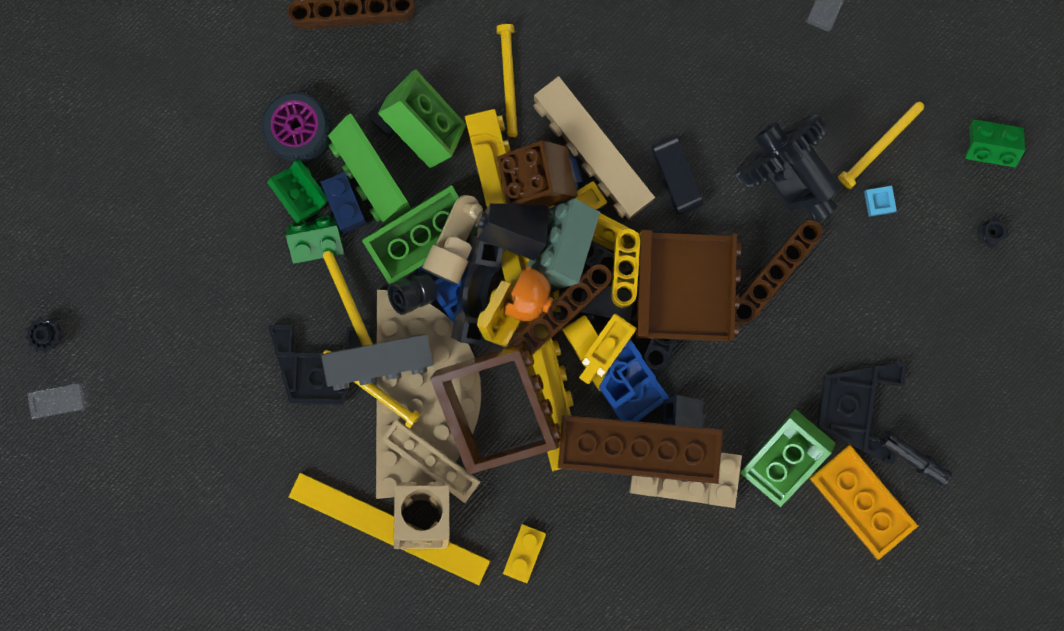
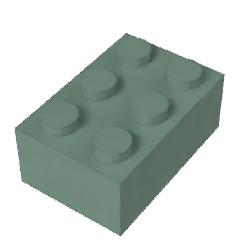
(568, 243)

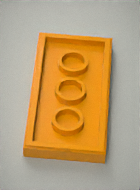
(863, 502)

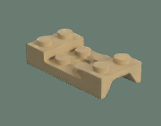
(714, 494)

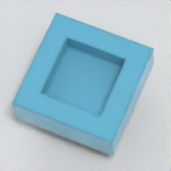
(880, 201)

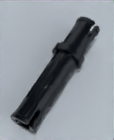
(924, 464)

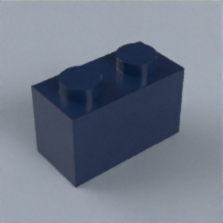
(344, 203)

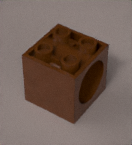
(537, 174)

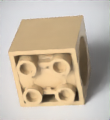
(404, 534)

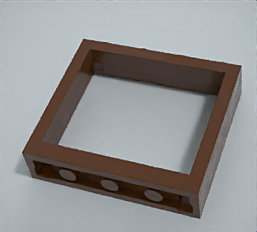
(457, 421)

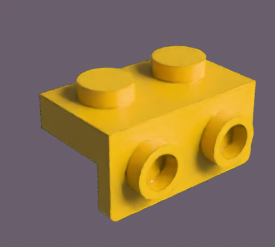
(493, 322)

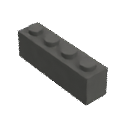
(377, 360)

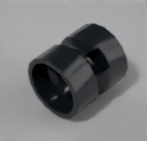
(412, 292)

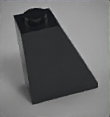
(514, 228)

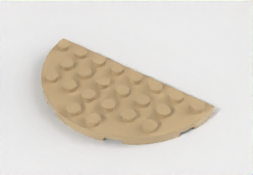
(418, 394)

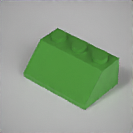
(423, 119)

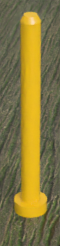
(505, 31)
(848, 178)
(347, 298)
(391, 403)

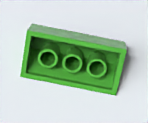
(368, 171)
(407, 240)

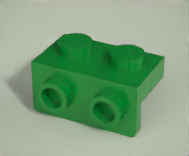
(995, 143)
(298, 192)
(313, 238)

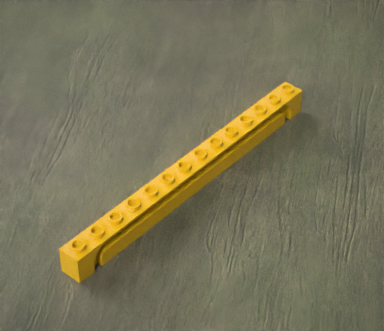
(487, 144)

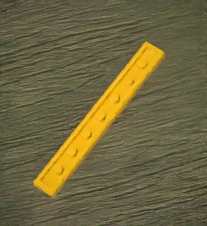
(381, 525)

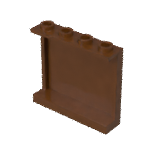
(687, 287)

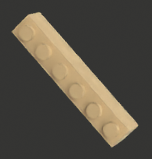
(593, 148)

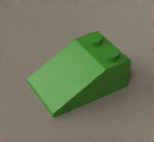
(788, 458)

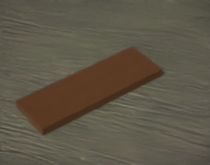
(640, 449)

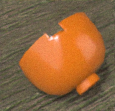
(530, 296)

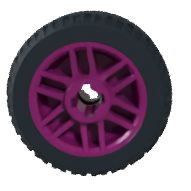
(289, 112)

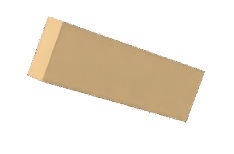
(430, 460)

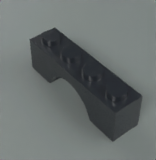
(473, 293)

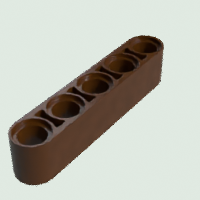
(339, 17)
(782, 262)
(566, 301)

